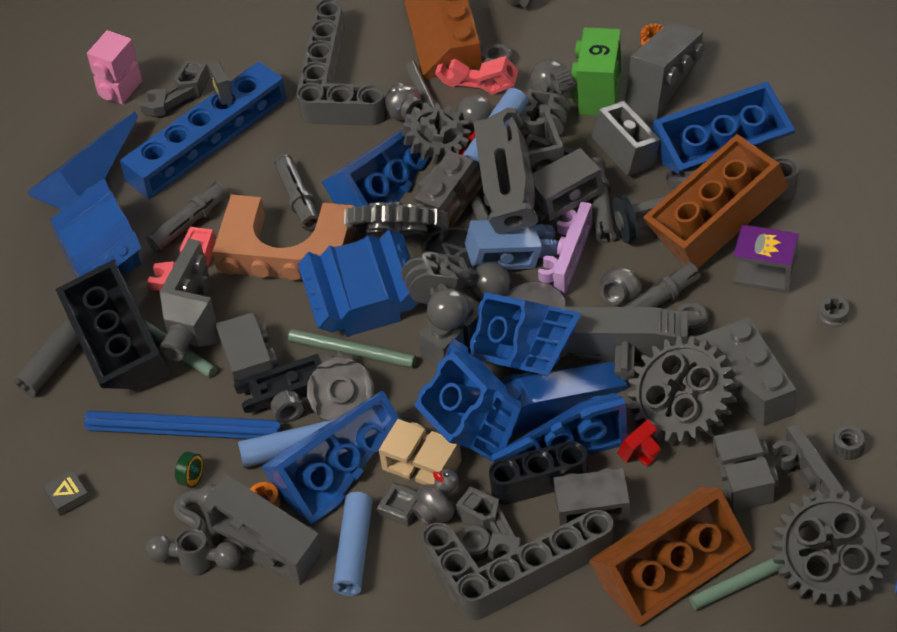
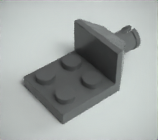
(185, 309)

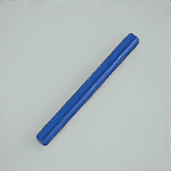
(180, 424)

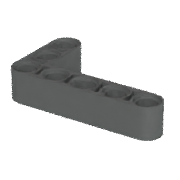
(317, 94)
(514, 565)

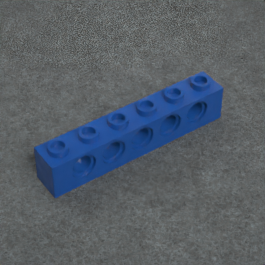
(202, 130)

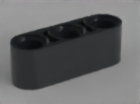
(523, 469)

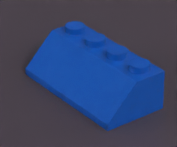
(700, 131)

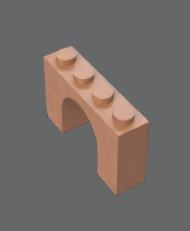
(242, 253)

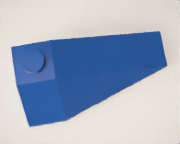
(85, 167)

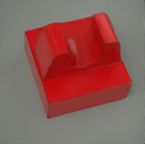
(640, 445)

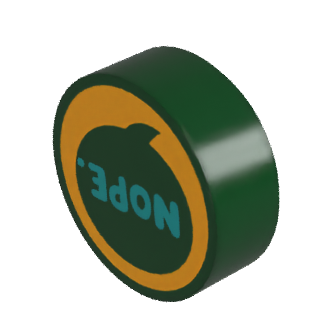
(189, 469)

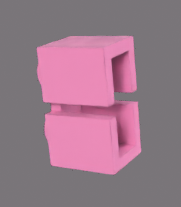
(114, 67)

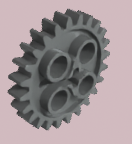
(397, 216)
(708, 400)
(822, 516)

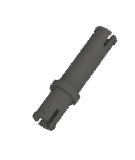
(300, 199)
(197, 208)
(602, 208)
(667, 287)

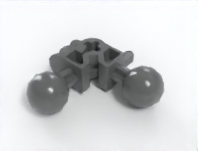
(540, 99)
(440, 280)

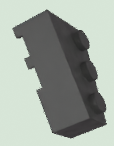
(661, 68)
(762, 383)
(261, 530)

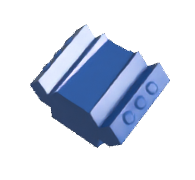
(96, 232)
(358, 284)
(521, 333)
(469, 403)

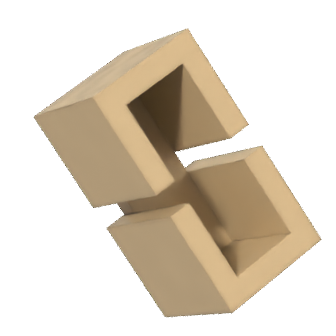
(411, 447)

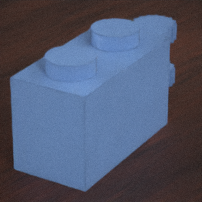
(513, 249)

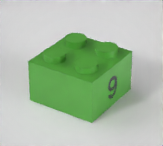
(597, 69)

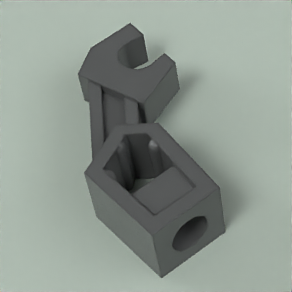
(189, 84)
(470, 510)

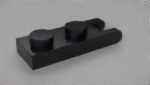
(267, 384)

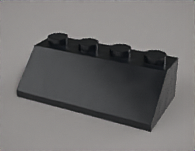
(112, 329)

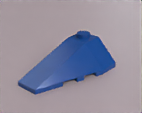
(377, 175)
(549, 396)
(595, 423)
(325, 463)

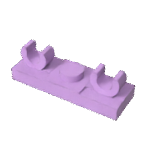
(568, 248)

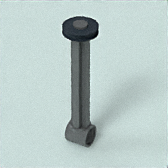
(630, 217)

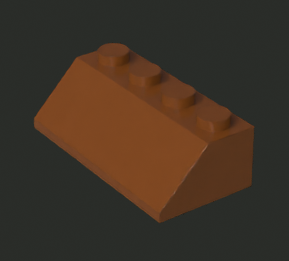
(443, 33)
(717, 201)
(671, 554)

